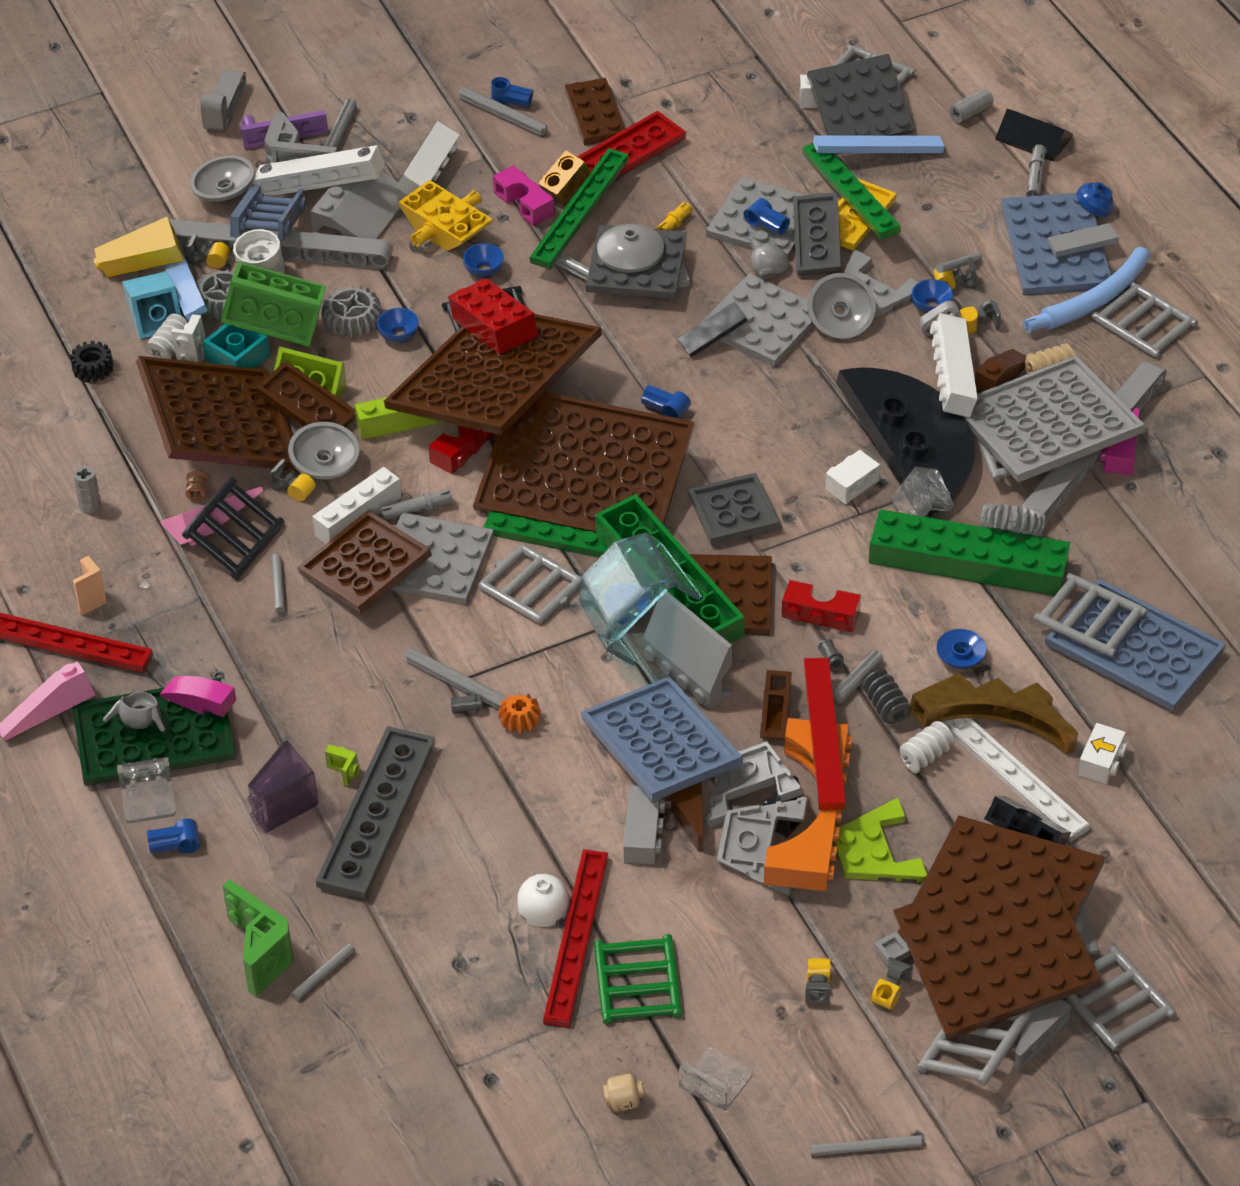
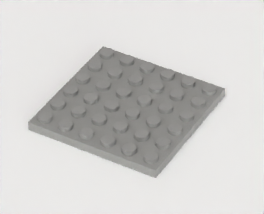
(1050, 418)

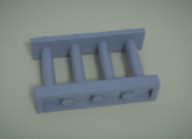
(266, 213)

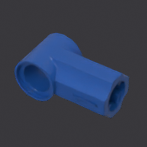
(506, 93)
(762, 213)
(670, 404)
(182, 836)

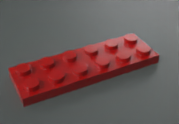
(639, 141)

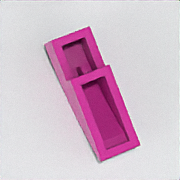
(200, 694)

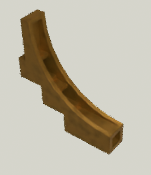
(995, 701)

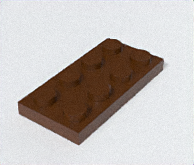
(594, 110)
(303, 398)

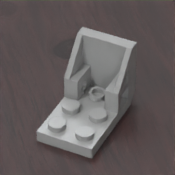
(283, 140)

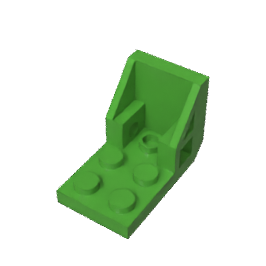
(266, 937)

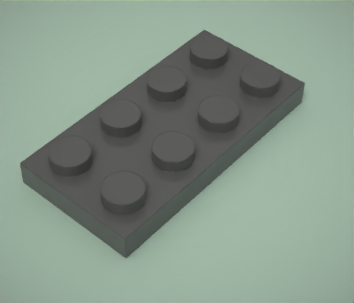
(817, 233)

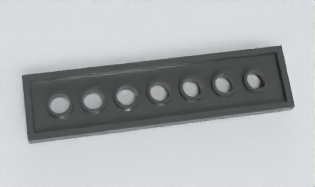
(385, 823)

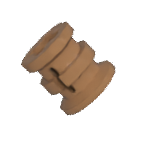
(196, 484)

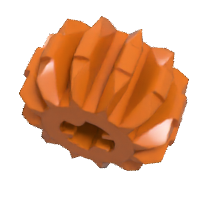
(519, 713)

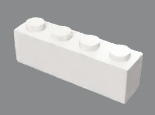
(429, 158)
(371, 494)

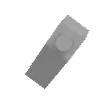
(1040, 1029)

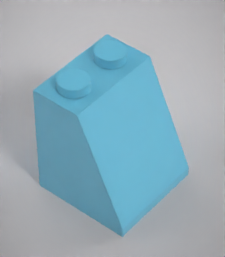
(151, 302)

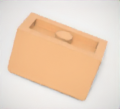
(89, 587)

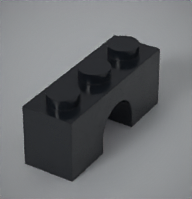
(1016, 817)

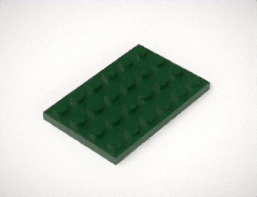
(187, 740)

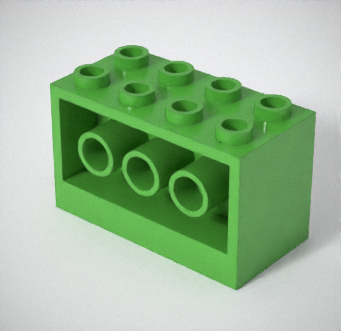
(273, 303)

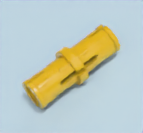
(675, 218)

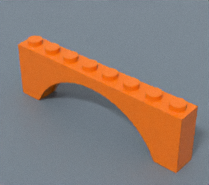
(807, 857)

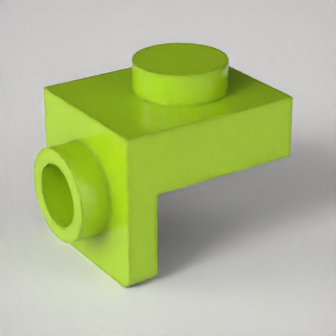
(344, 761)

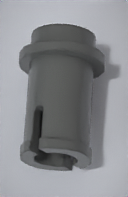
(835, 658)
(466, 703)

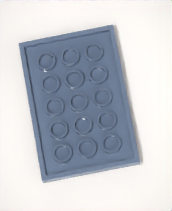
(1030, 224)
(1155, 658)
(661, 738)

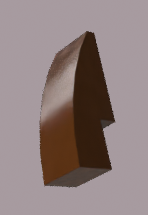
(775, 704)

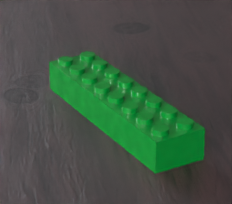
(969, 552)
(714, 608)

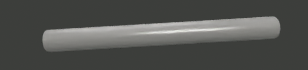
(866, 1145)

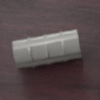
(971, 105)
(87, 490)

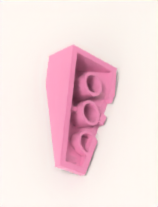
(177, 524)
(53, 697)

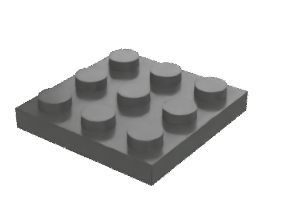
(733, 508)

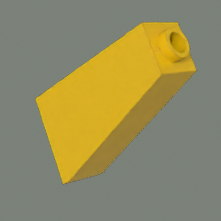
(140, 250)

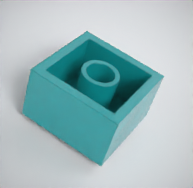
(236, 347)

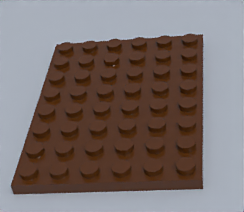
(490, 391)
(581, 458)

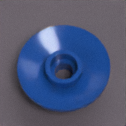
(961, 648)

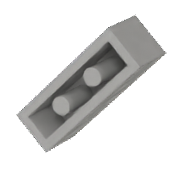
(643, 827)

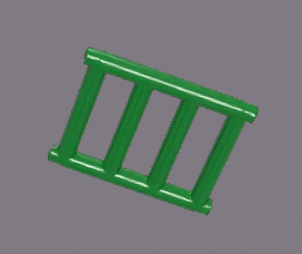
(606, 992)

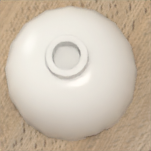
(543, 900)

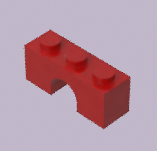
(452, 452)
(837, 613)

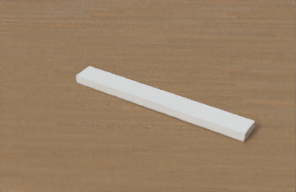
(1016, 776)

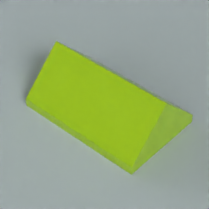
(324, 371)

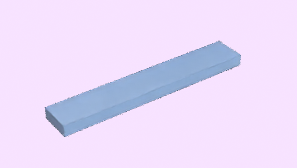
(878, 144)
(186, 288)

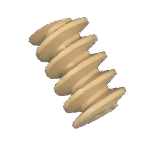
(1047, 357)

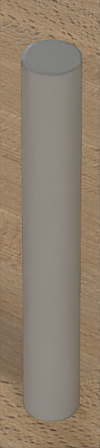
(959, 262)
(278, 583)
(322, 972)

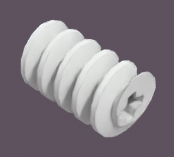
(161, 343)
(926, 746)

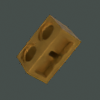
(564, 177)

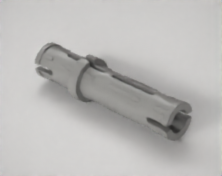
(1036, 165)
(418, 504)

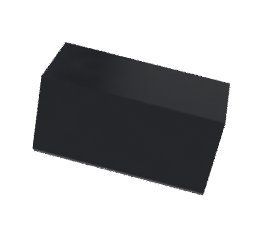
(1027, 132)

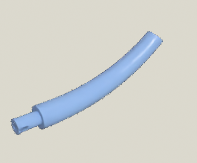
(1086, 303)

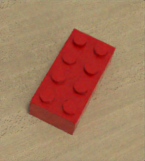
(493, 316)

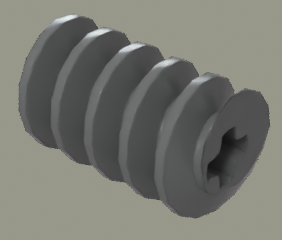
(886, 696)

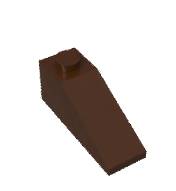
(999, 370)
(688, 811)

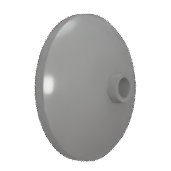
(222, 178)
(630, 248)
(842, 292)
(323, 450)

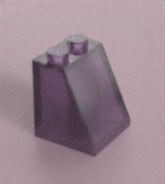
(282, 789)

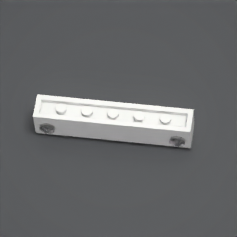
(319, 171)

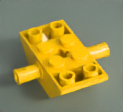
(443, 216)

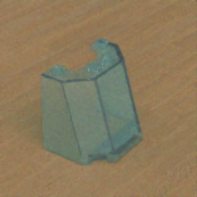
(626, 585)

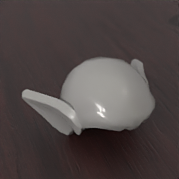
(767, 259)
(137, 711)

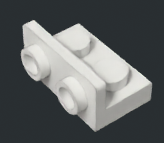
(189, 342)

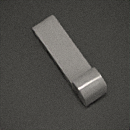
(220, 106)

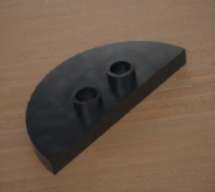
(910, 425)

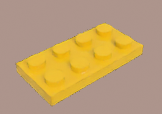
(851, 225)

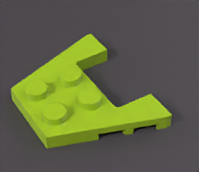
(864, 850)

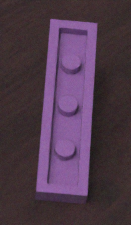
(306, 124)

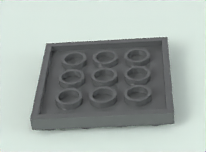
(861, 98)
(655, 282)

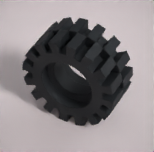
(91, 370)

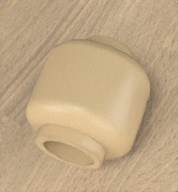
(623, 1092)

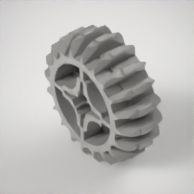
(214, 292)
(351, 311)
(1012, 519)

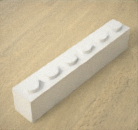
(954, 365)

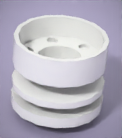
(260, 249)

